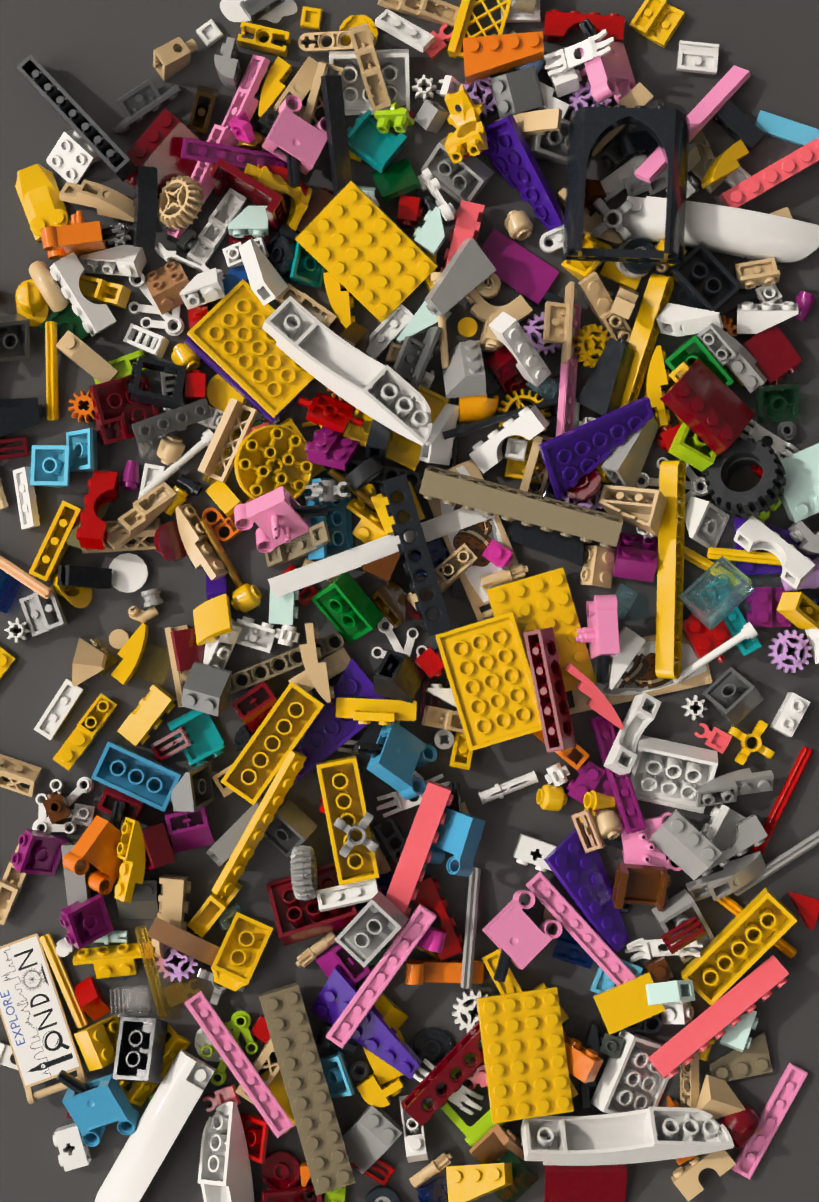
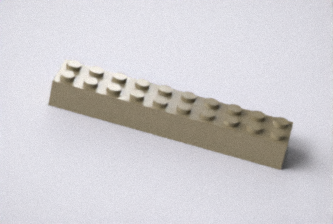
(522, 506)
(306, 1088)

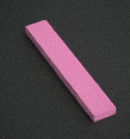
(770, 1120)

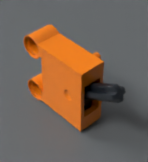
(78, 237)
(99, 848)

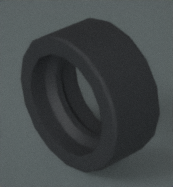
(364, 473)

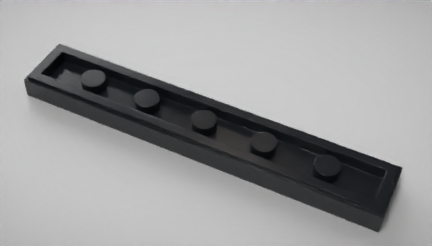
(336, 131)

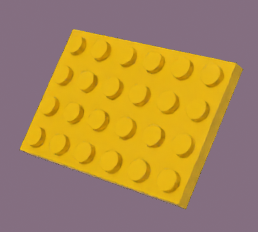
(366, 251)
(247, 353)
(546, 603)
(490, 681)
(524, 1055)

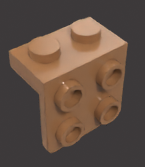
(166, 285)
(496, 1145)

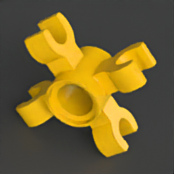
(745, 751)

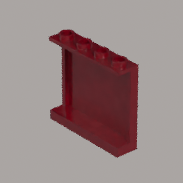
(227, 175)

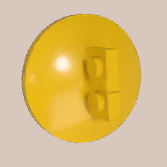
(272, 459)

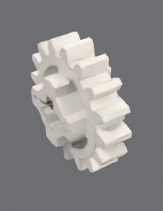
(464, 1009)

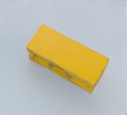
(260, 31)

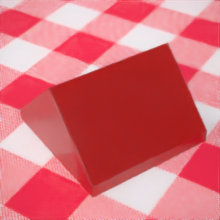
(256, 1135)

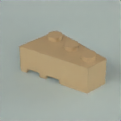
(636, 505)
(173, 899)

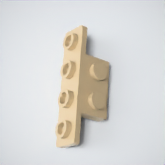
(558, 322)

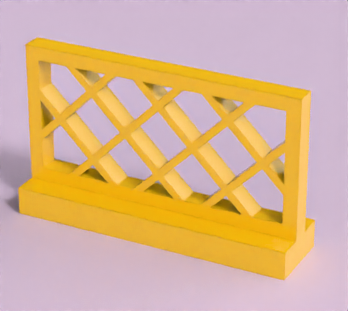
(463, 21)

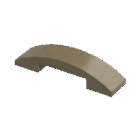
(300, 546)

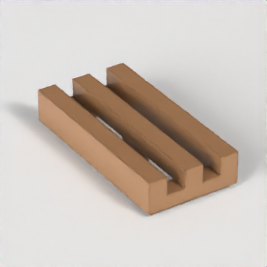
(590, 826)

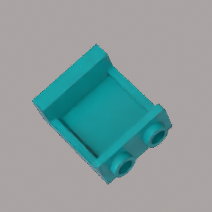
(371, 145)
(202, 732)

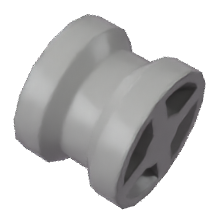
(152, 597)
(445, 738)

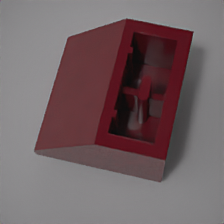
(503, 369)
(255, 705)
(132, 806)
(157, 846)

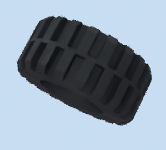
(756, 499)

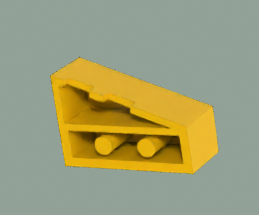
(147, 715)
(475, 1181)

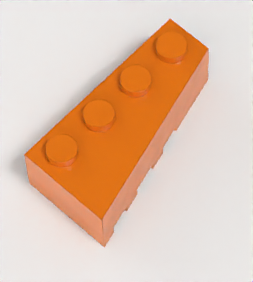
(500, 53)

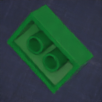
(694, 349)
(347, 607)

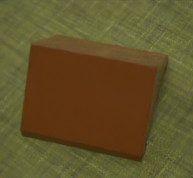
(383, 567)

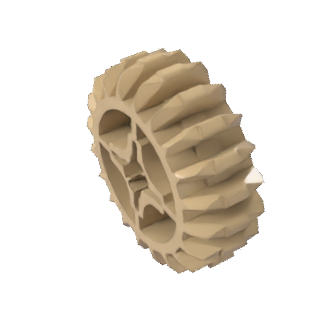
(179, 202)

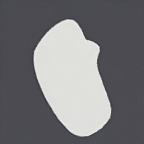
(234, 12)

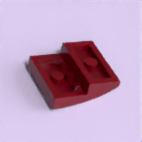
(186, 648)

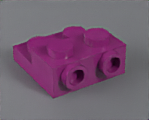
(331, 449)
(763, 608)
(589, 778)
(38, 853)
(86, 921)

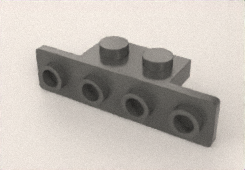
(140, 101)
(415, 356)
(172, 420)

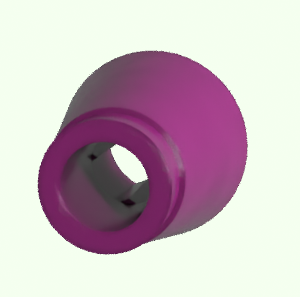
(805, 303)
(130, 478)

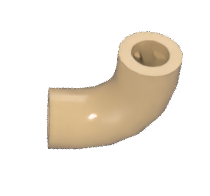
(48, 286)

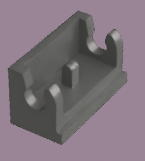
(258, 8)

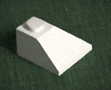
(705, 522)

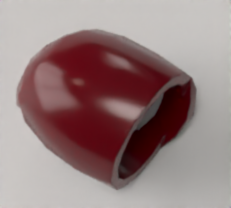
(741, 1125)

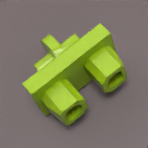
(394, 117)

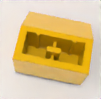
(99, 1042)

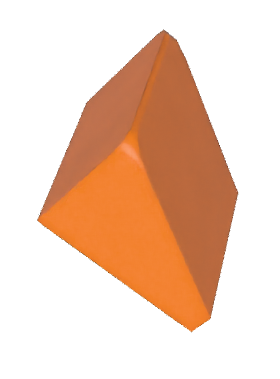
(305, 1174)

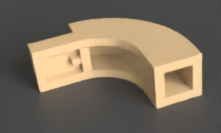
(482, 310)

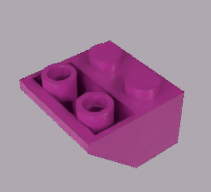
(636, 557)
(189, 829)
(338, 955)

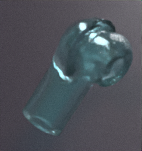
(226, 915)

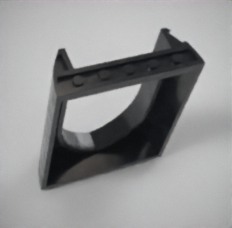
(586, 130)

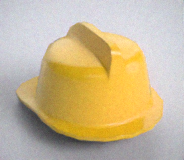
(31, 303)
(76, 596)

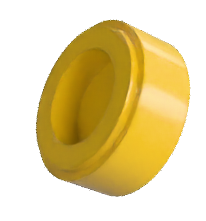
(467, 327)

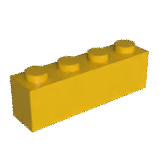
(55, 542)

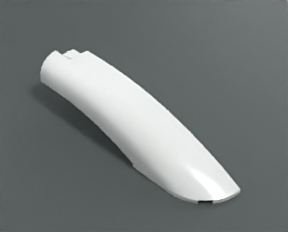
(726, 230)
(349, 372)
(156, 1130)
(623, 1137)
(225, 1158)

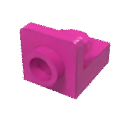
(242, 128)
(498, 554)

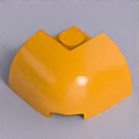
(477, 407)

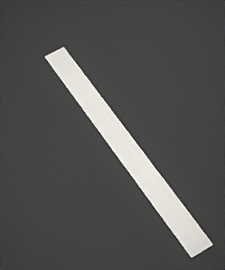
(371, 551)

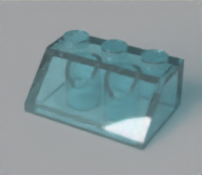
(717, 593)

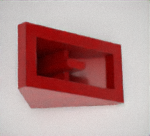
(807, 908)
(91, 999)

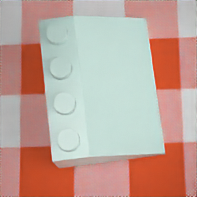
(802, 483)

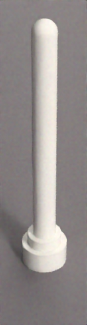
(205, 441)
(746, 633)

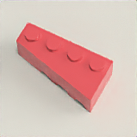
(467, 225)

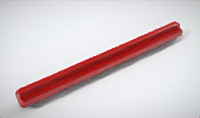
(784, 797)

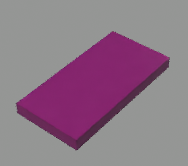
(519, 267)

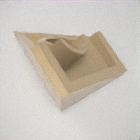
(86, 662)
(718, 1098)

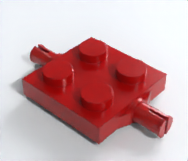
(330, 412)
(705, 640)

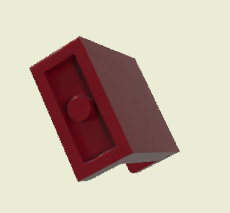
(773, 354)

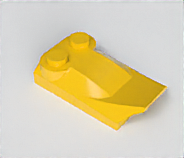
(41, 199)
(240, 952)

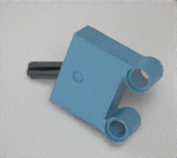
(396, 757)
(458, 836)
(96, 1105)

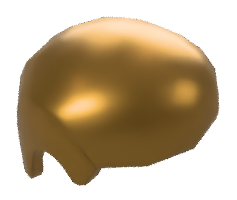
(256, 144)

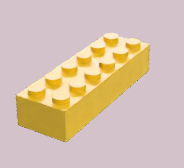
(272, 742)
(345, 799)
(739, 946)

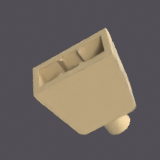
(173, 57)

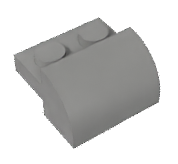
(228, 64)
(808, 539)
(43, 613)

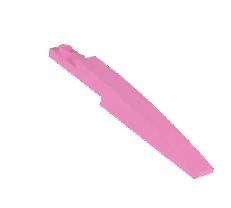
(242, 102)

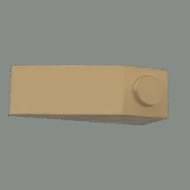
(86, 358)

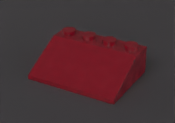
(161, 149)
(708, 407)
(302, 919)
(585, 1183)

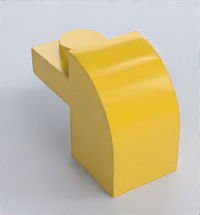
(376, 1094)

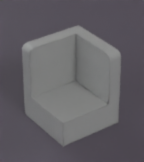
(431, 116)

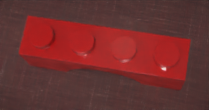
(559, 24)
(102, 489)
(429, 896)

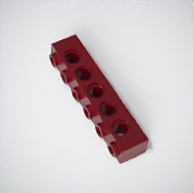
(549, 689)
(442, 1074)

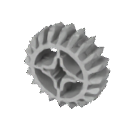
(304, 872)

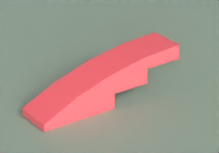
(597, 700)

